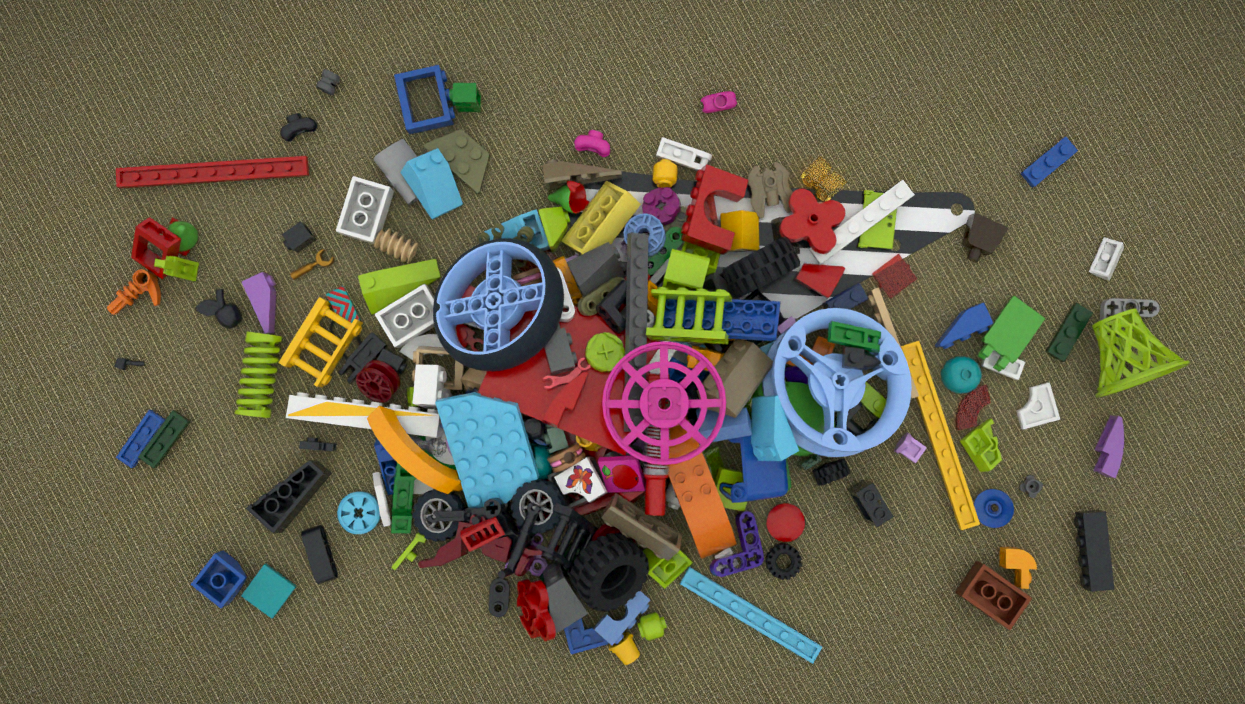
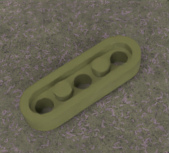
(596, 296)

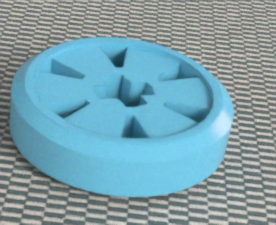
(347, 512)

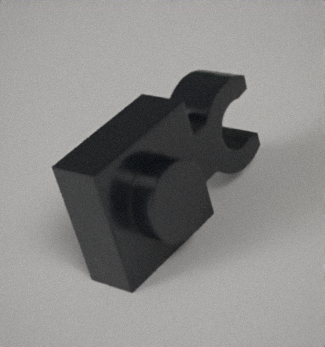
(313, 444)

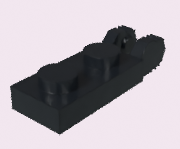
(366, 352)

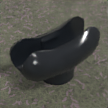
(296, 126)

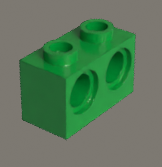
(466, 97)

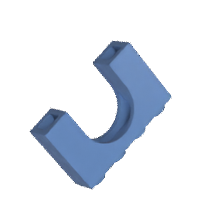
(731, 426)

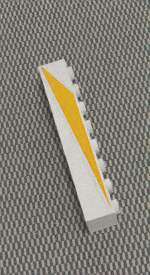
(356, 413)

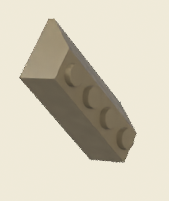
(741, 373)
(643, 528)

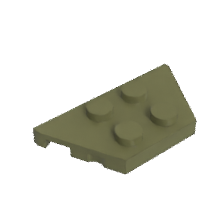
(464, 157)

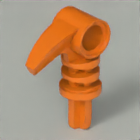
(136, 287)

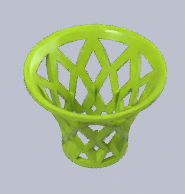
(1127, 338)

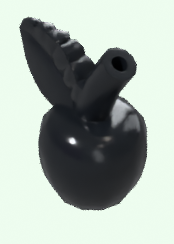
(226, 314)

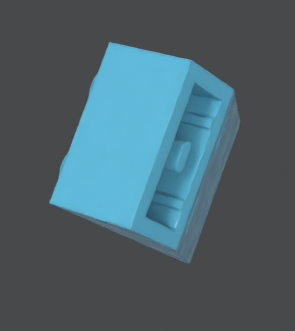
(528, 219)

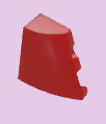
(819, 277)

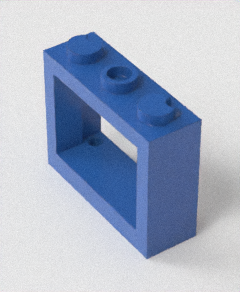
(415, 127)

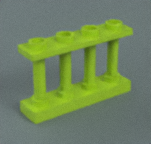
(697, 334)

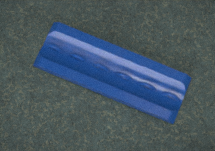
(740, 318)

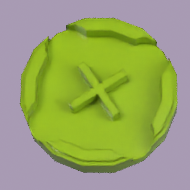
(604, 351)

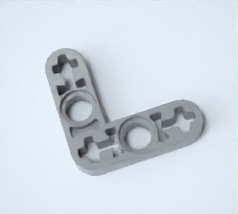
(1120, 304)

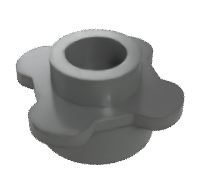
(1037, 486)

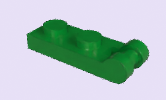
(854, 336)

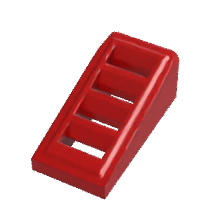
(472, 545)

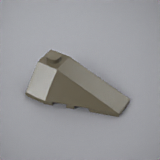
(558, 173)

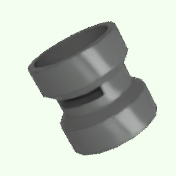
(328, 82)

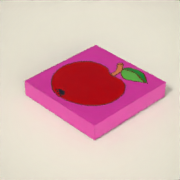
(622, 474)

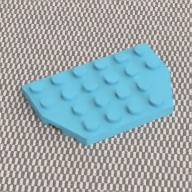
(487, 446)

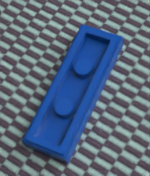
(140, 438)

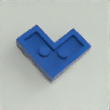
(582, 639)

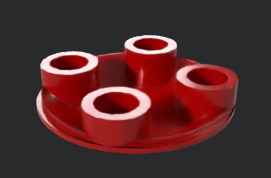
(785, 522)

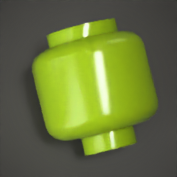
(652, 626)

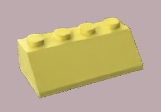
(601, 219)

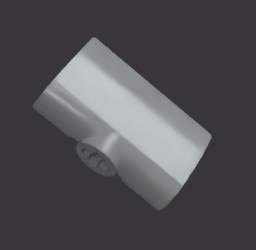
(392, 162)

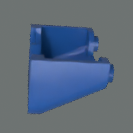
(760, 478)

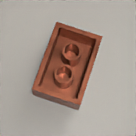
(993, 595)

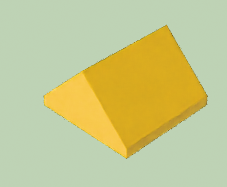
(746, 229)

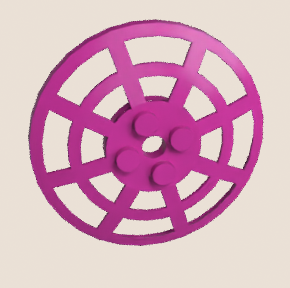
(660, 389)

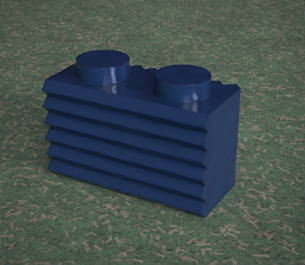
(847, 299)

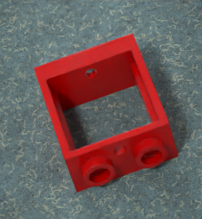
(150, 231)

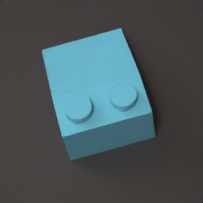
(432, 183)
(771, 432)

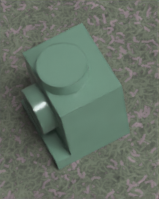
(555, 438)

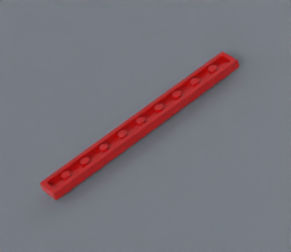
(212, 172)

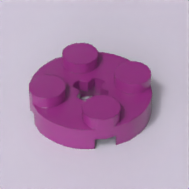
(662, 195)

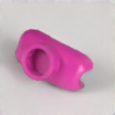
(719, 102)
(593, 142)

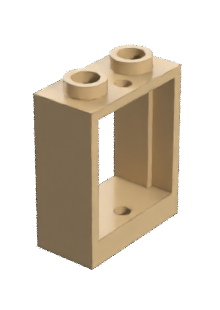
(459, 368)

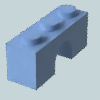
(612, 629)

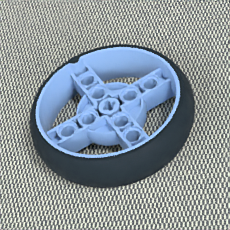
(498, 304)

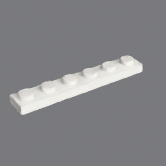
(867, 218)

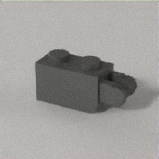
(559, 352)

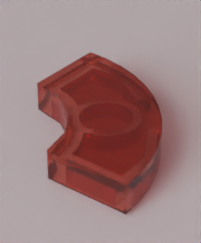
(970, 406)

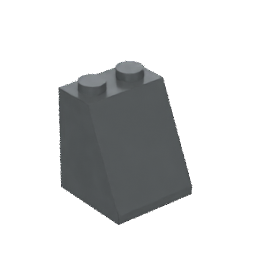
(596, 268)
(564, 602)

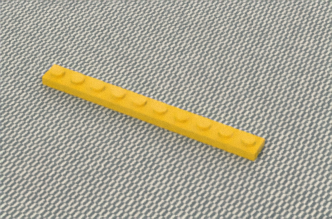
(940, 437)

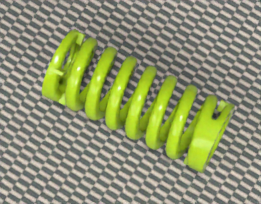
(259, 374)

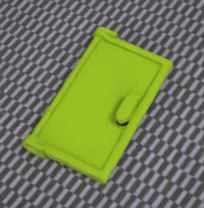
(882, 233)

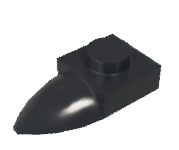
(858, 359)

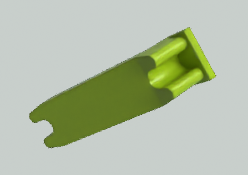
(408, 553)

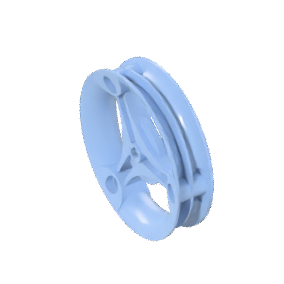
(845, 394)

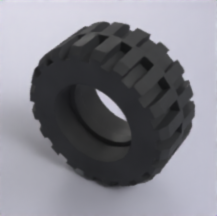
(761, 267)
(609, 572)

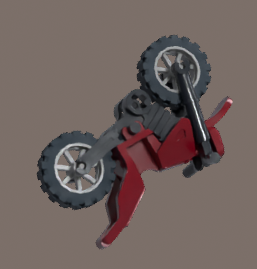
(512, 547)

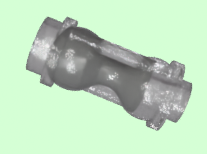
(434, 446)

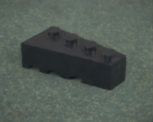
(289, 497)

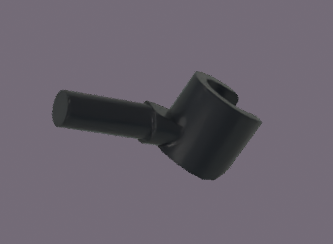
(121, 363)

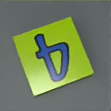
(724, 481)

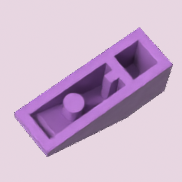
(263, 299)

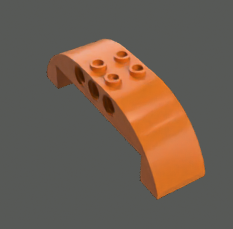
(699, 498)

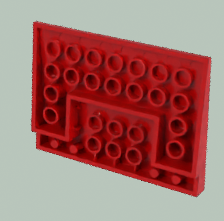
(526, 385)

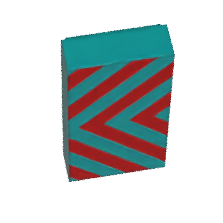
(343, 304)

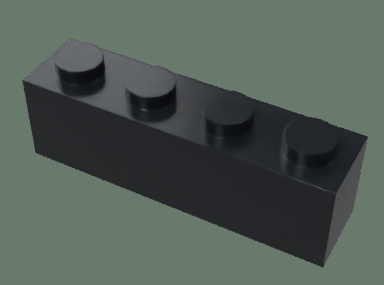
(1094, 550)

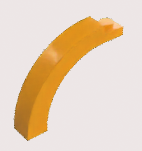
(409, 454)

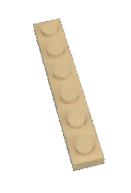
(882, 317)

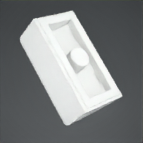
(1106, 258)

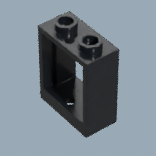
(866, 499)

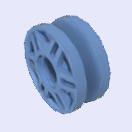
(647, 223)

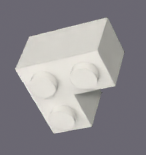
(429, 385)

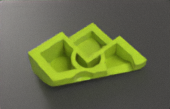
(982, 446)

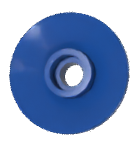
(984, 511)

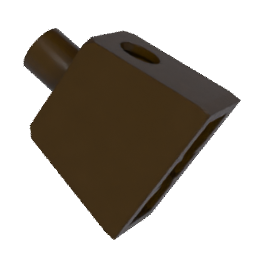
(982, 236)

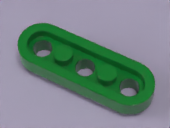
(659, 259)

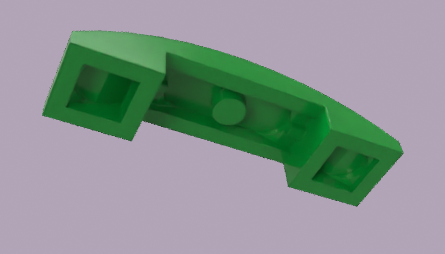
(402, 501)

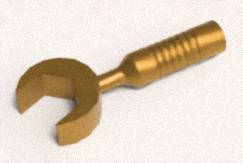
(308, 267)

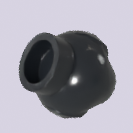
(534, 427)

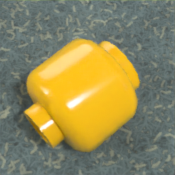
(665, 173)

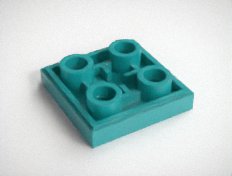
(268, 591)

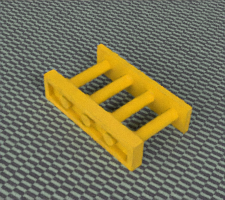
(312, 325)

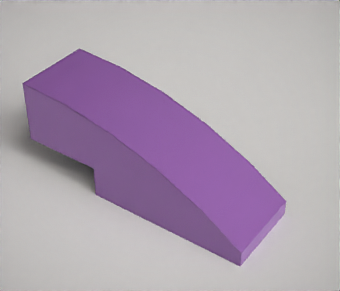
(1111, 447)

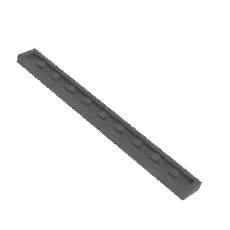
(636, 313)

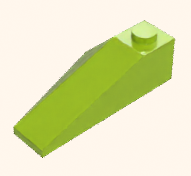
(390, 284)

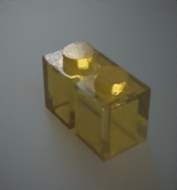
(821, 180)

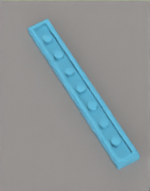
(751, 615)

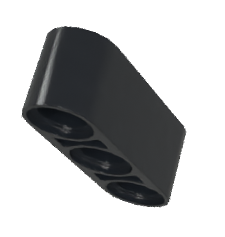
(319, 554)

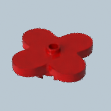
(812, 221)
(534, 603)

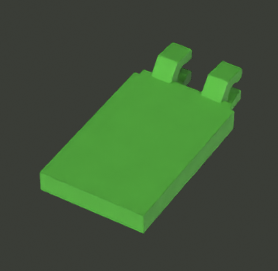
(1010, 332)

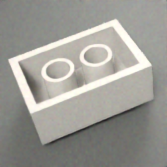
(364, 210)
(408, 316)

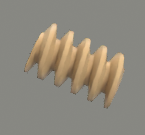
(395, 246)

